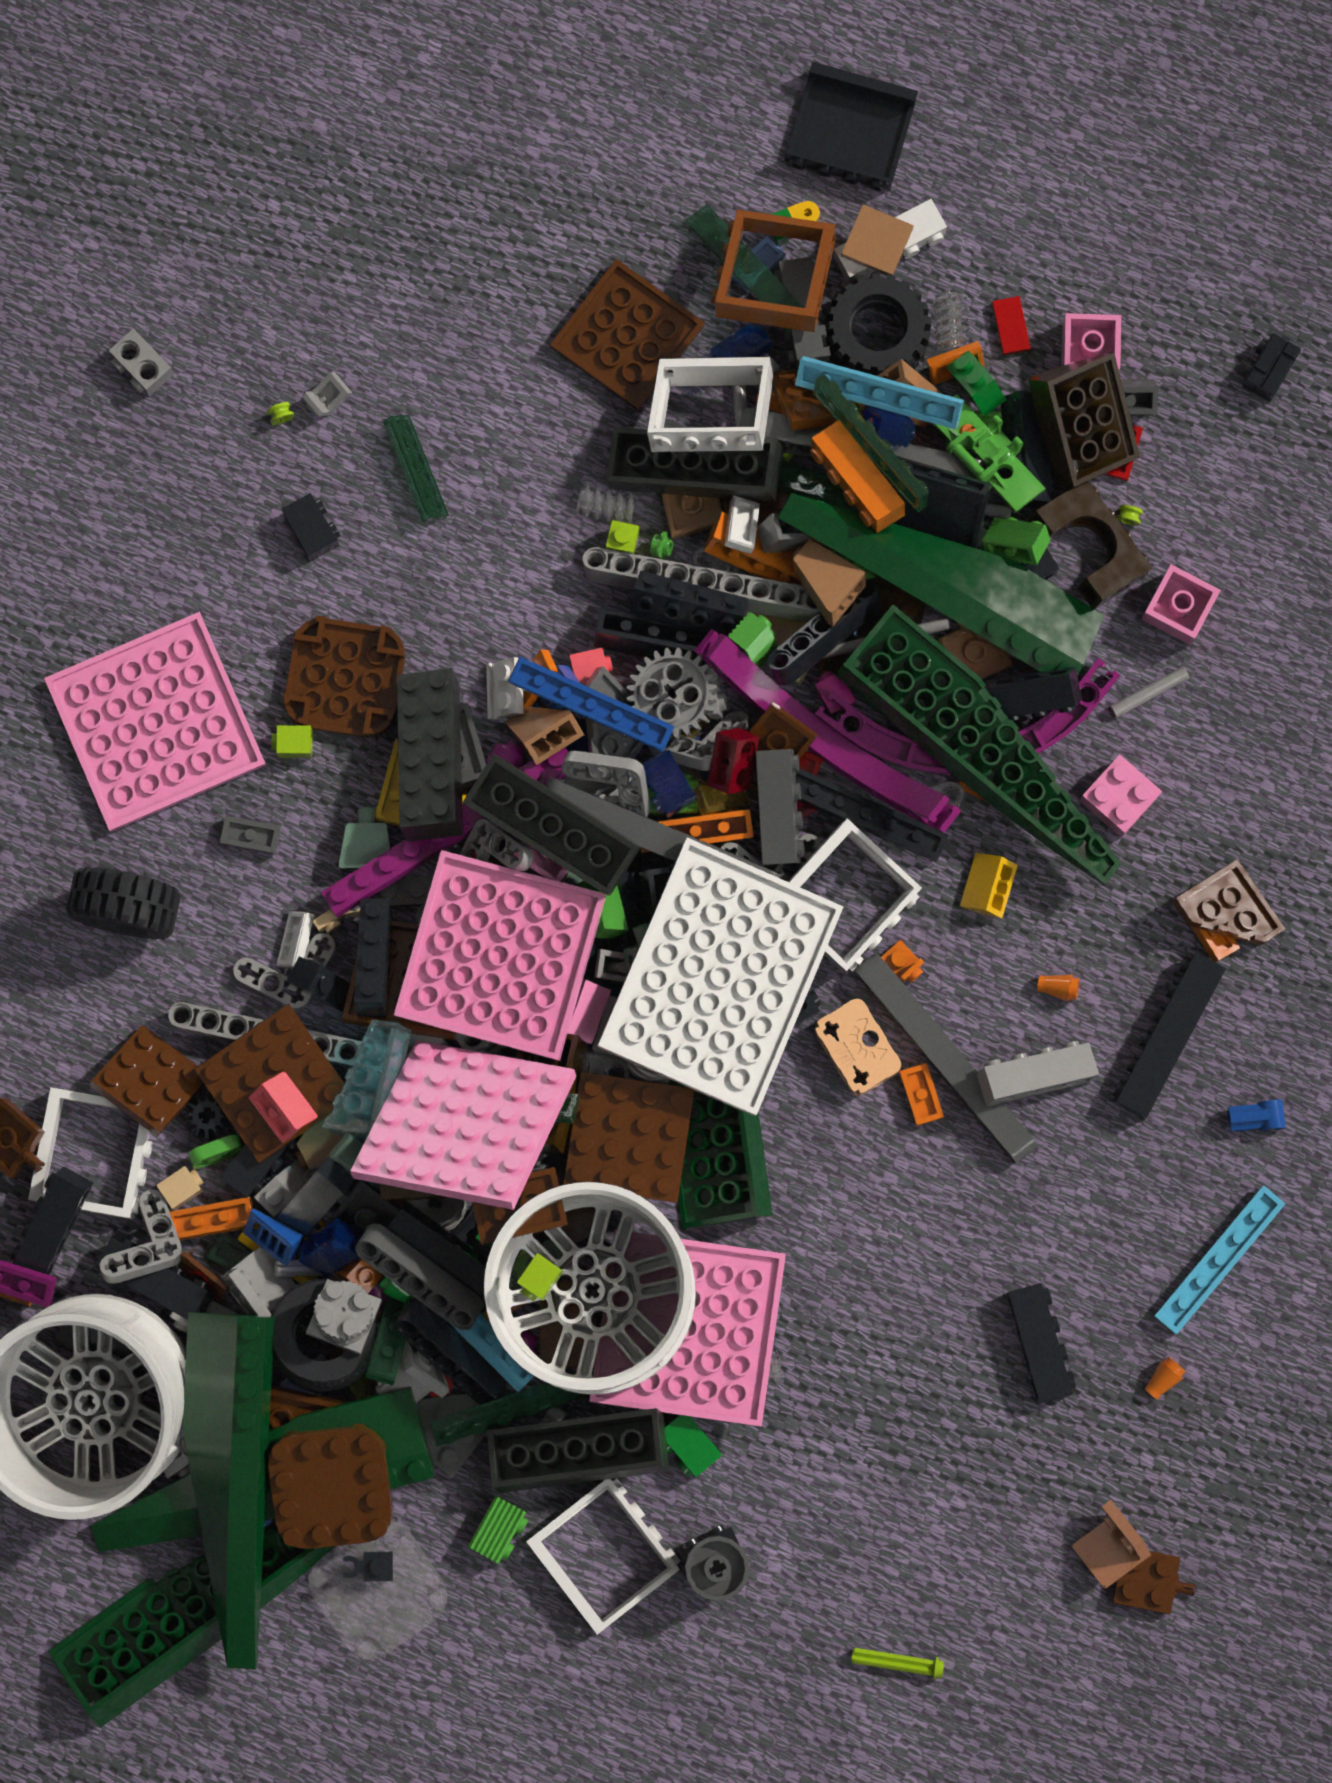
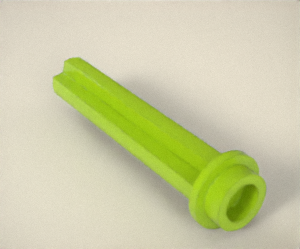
(898, 1662)

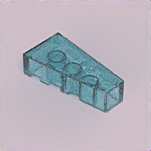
(370, 1079)

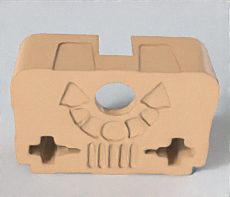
(850, 1052)

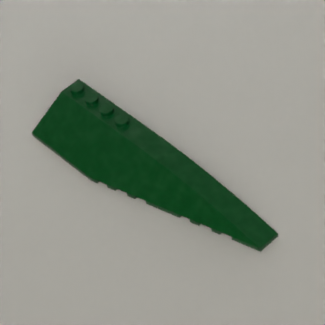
(961, 583)
(966, 731)
(722, 1166)
(227, 1458)
(173, 1509)
(161, 1630)

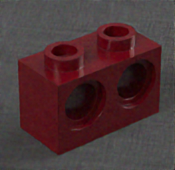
(733, 760)

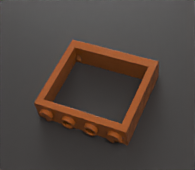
(770, 313)

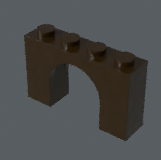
(1084, 508)

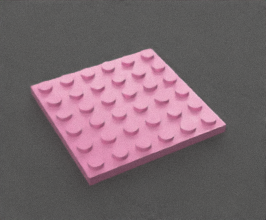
(155, 722)
(500, 955)
(464, 1124)
(729, 1345)

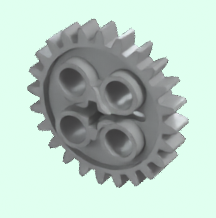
(658, 672)

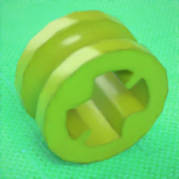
(280, 413)
(1129, 515)

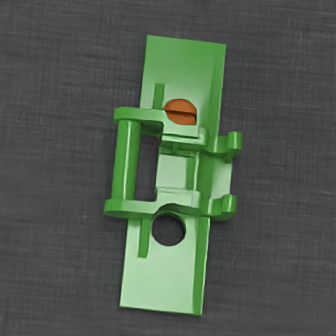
(996, 452)

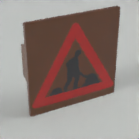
(195, 1269)

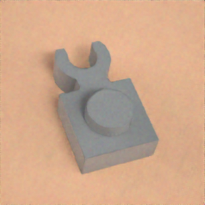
(722, 702)

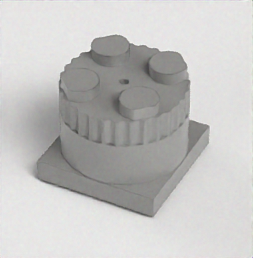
(343, 1315)
(418, 1373)

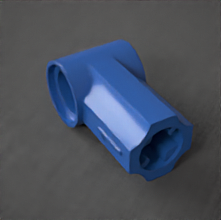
(1260, 1116)

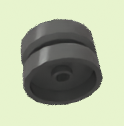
(734, 1572)

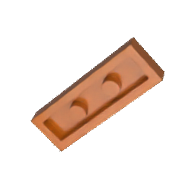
(212, 1218)

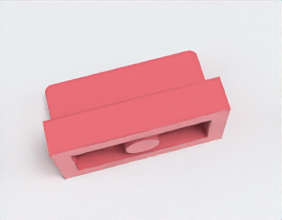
(282, 1106)

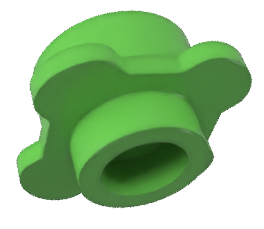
(661, 546)

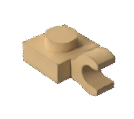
(329, 922)

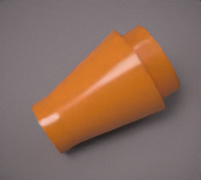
(1059, 986)
(1165, 1377)

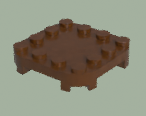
(344, 677)
(330, 1487)

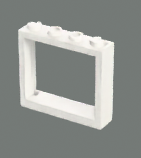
(709, 373)
(889, 918)
(46, 1147)
(649, 1533)

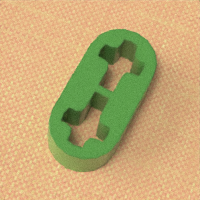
(215, 1151)

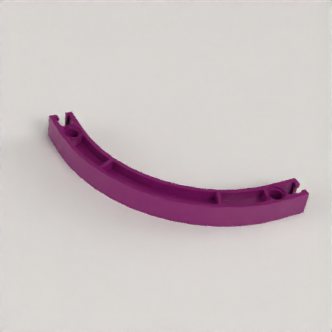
(838, 752)
(908, 755)

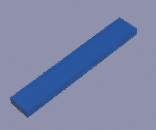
(591, 704)

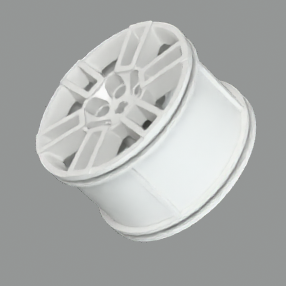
(604, 1199)
(153, 1344)

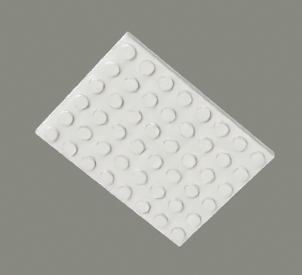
(720, 977)

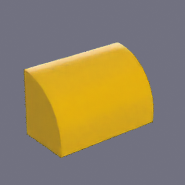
(988, 885)

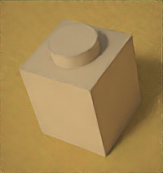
(181, 1187)

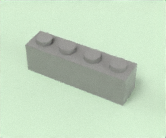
(1037, 1073)

